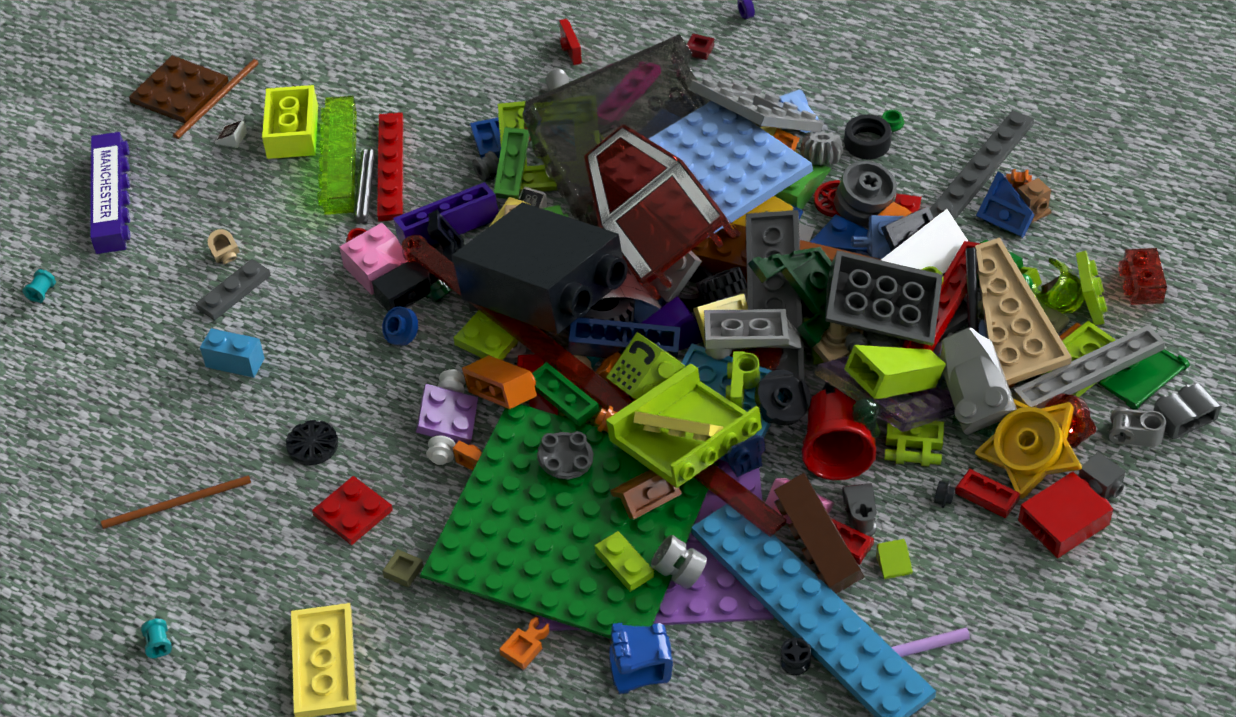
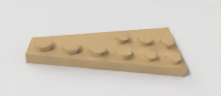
(1014, 317)

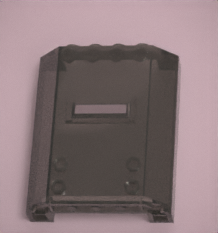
(640, 91)

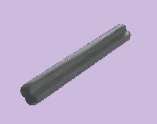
(364, 186)

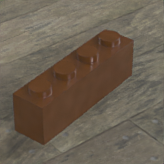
(818, 533)

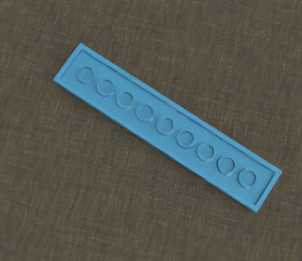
(815, 614)

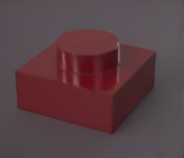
(700, 46)

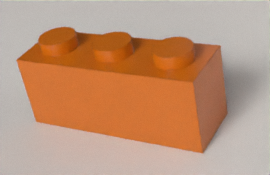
(499, 381)

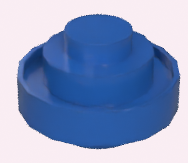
(400, 326)

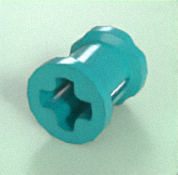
(38, 287)
(156, 638)

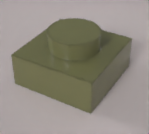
(403, 568)

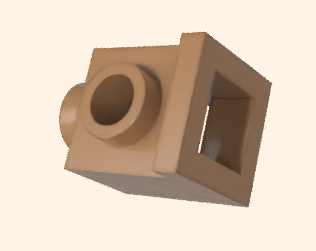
(1037, 197)

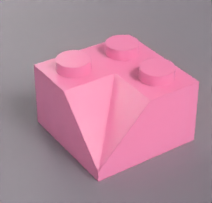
(372, 255)

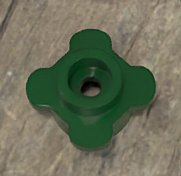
(438, 290)

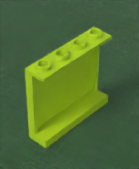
(688, 399)

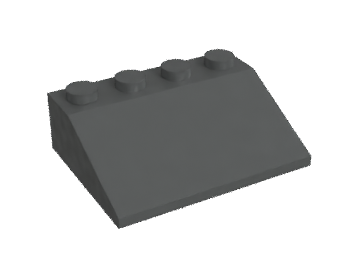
(883, 297)

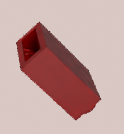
(1065, 514)

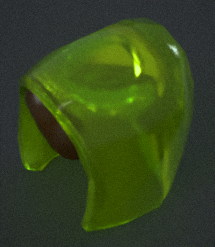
(1063, 292)

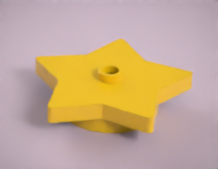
(1047, 455)

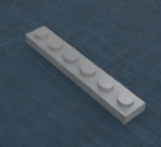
(1091, 367)

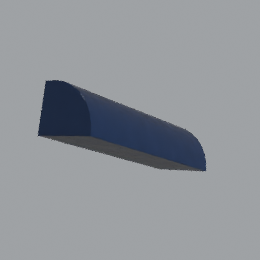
(606, 337)

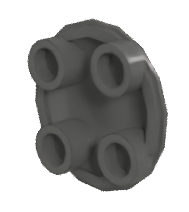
(565, 454)

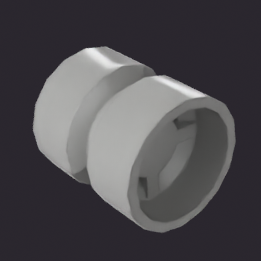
(687, 566)

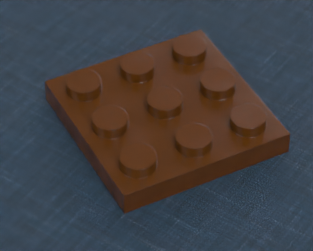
(178, 89)

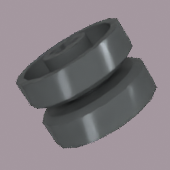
(864, 191)

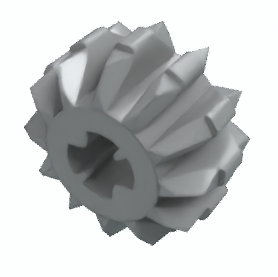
(821, 148)

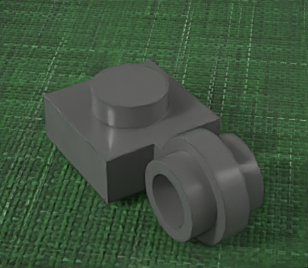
(870, 339)

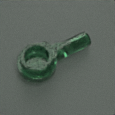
(866, 412)

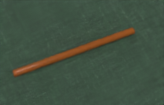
(215, 99)
(175, 502)

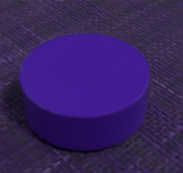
(746, 8)

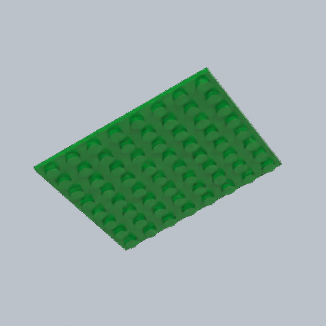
(534, 536)

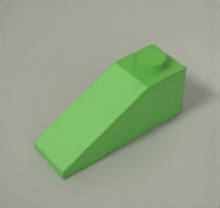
(802, 190)

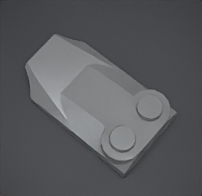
(747, 330)
(975, 380)

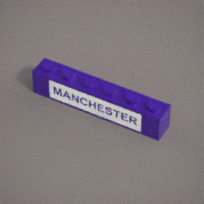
(109, 193)

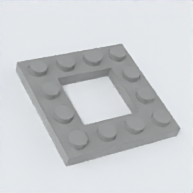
(756, 106)

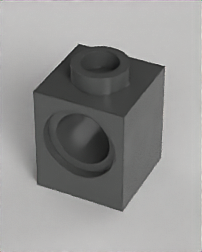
(1103, 476)

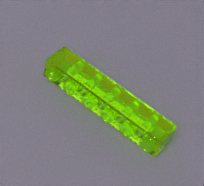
(339, 155)

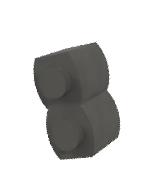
(1187, 410)

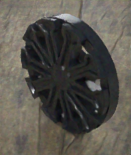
(312, 442)

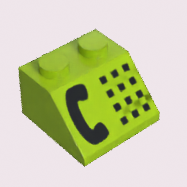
(643, 367)

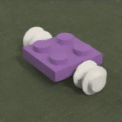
(446, 416)

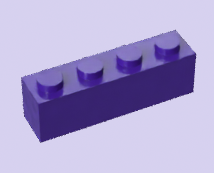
(462, 211)

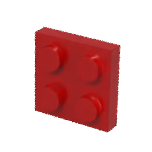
(352, 510)

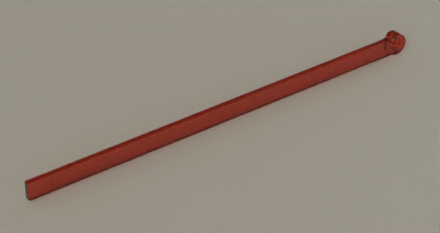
(592, 384)

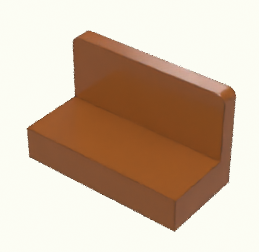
(644, 493)

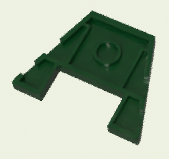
(808, 275)

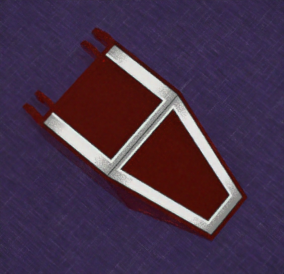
(651, 204)

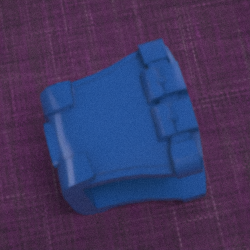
(639, 656)

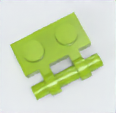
(925, 437)

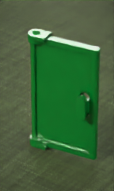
(1144, 377)

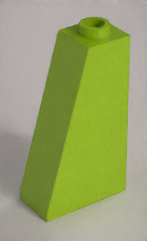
(894, 370)

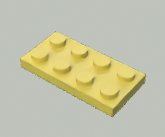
(323, 661)

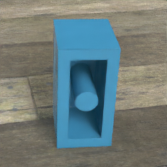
(232, 352)

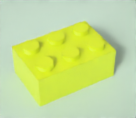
(290, 122)

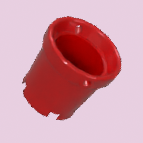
(834, 442)

